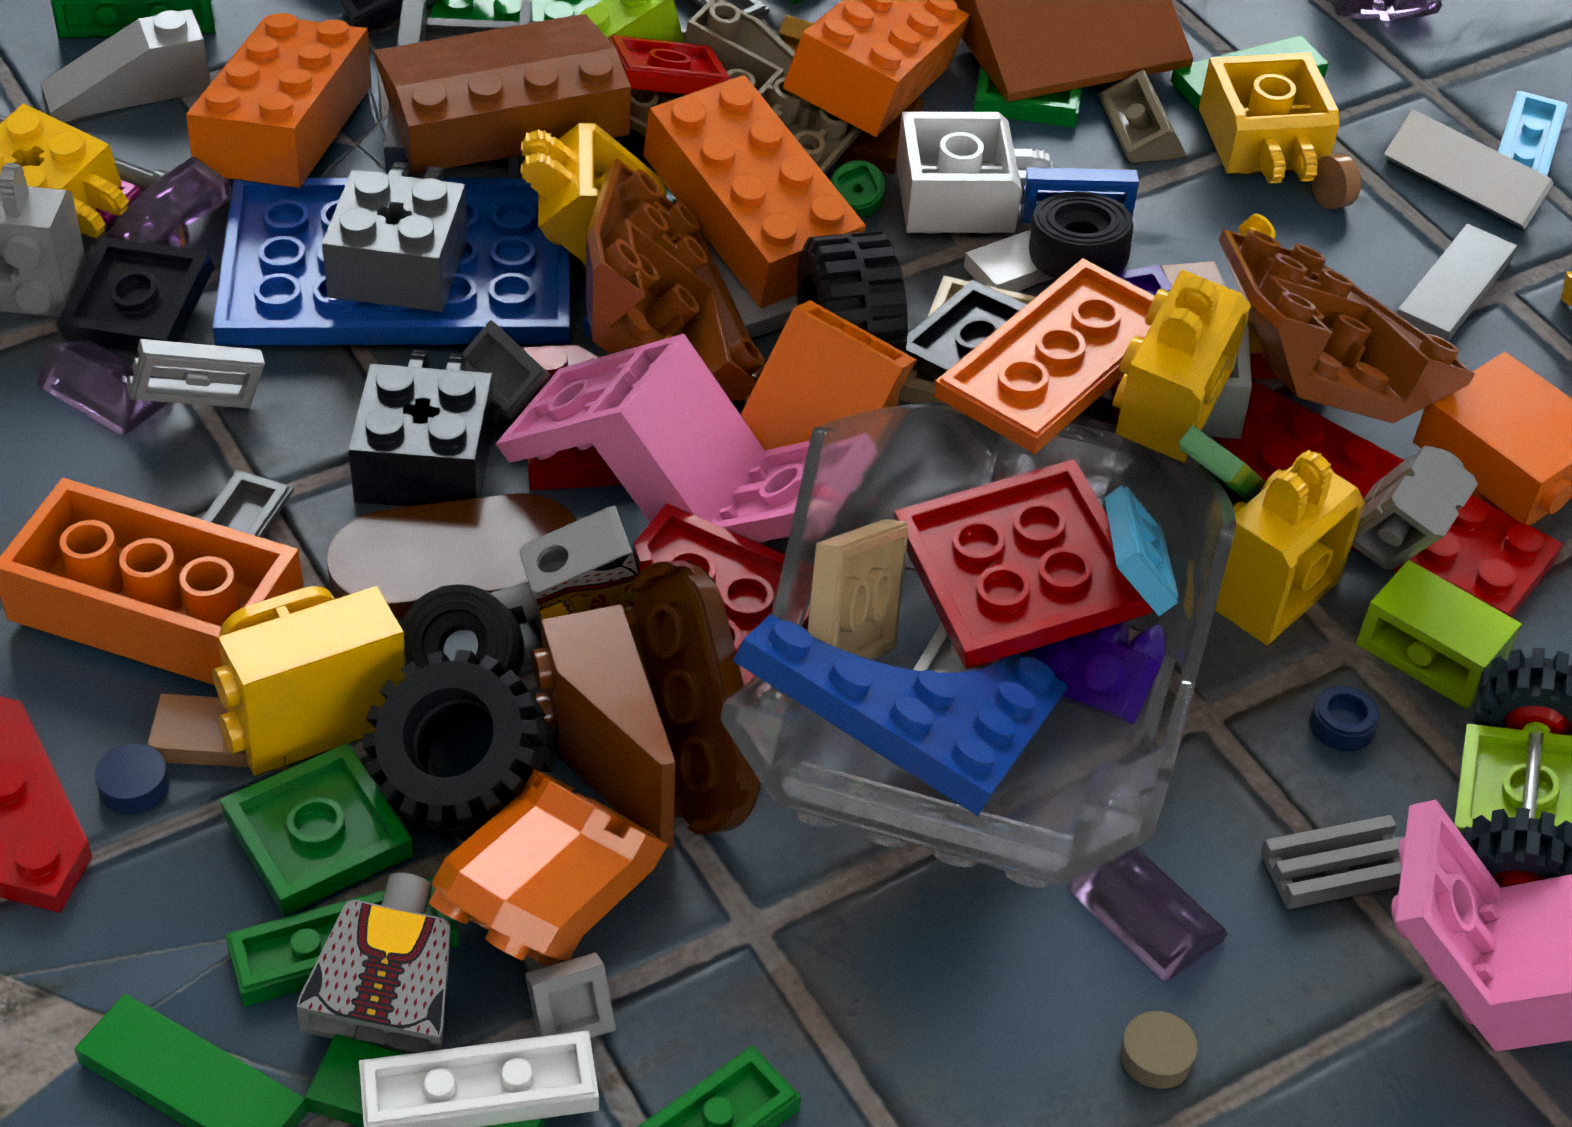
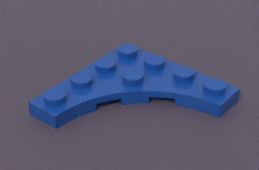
(941, 727)

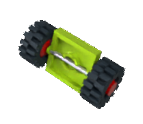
(1519, 769)

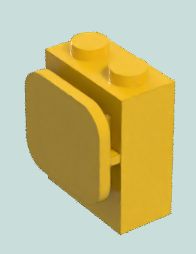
(304, 673)

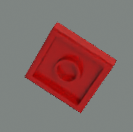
(668, 65)

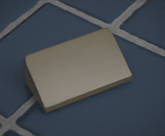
(1141, 120)

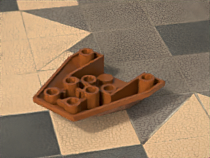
(658, 280)
(1333, 337)

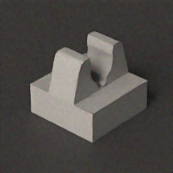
(571, 997)

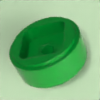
(860, 186)

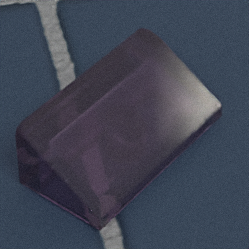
(94, 384)
(1149, 913)

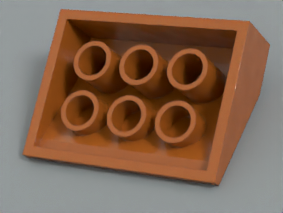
(1071, 44)
(483, 90)

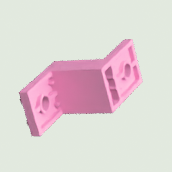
(665, 438)
(1490, 946)

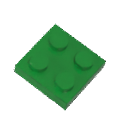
(316, 828)

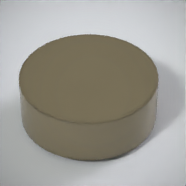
(1158, 1049)

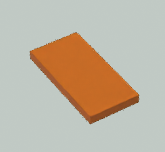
(1049, 357)

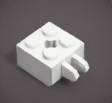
(961, 172)

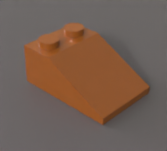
(606, 715)

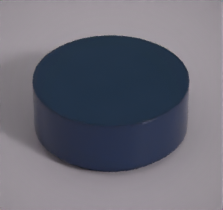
(1344, 718)
(131, 778)

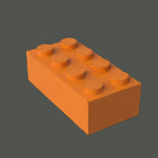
(875, 57)
(281, 100)
(745, 183)
(138, 577)

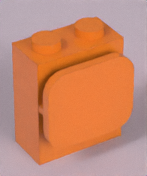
(821, 374)
(1509, 435)

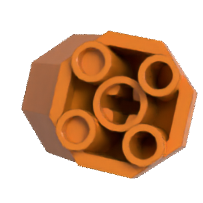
(545, 870)

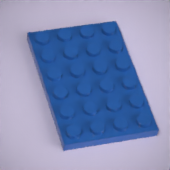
(277, 288)

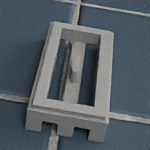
(198, 367)
(1333, 852)

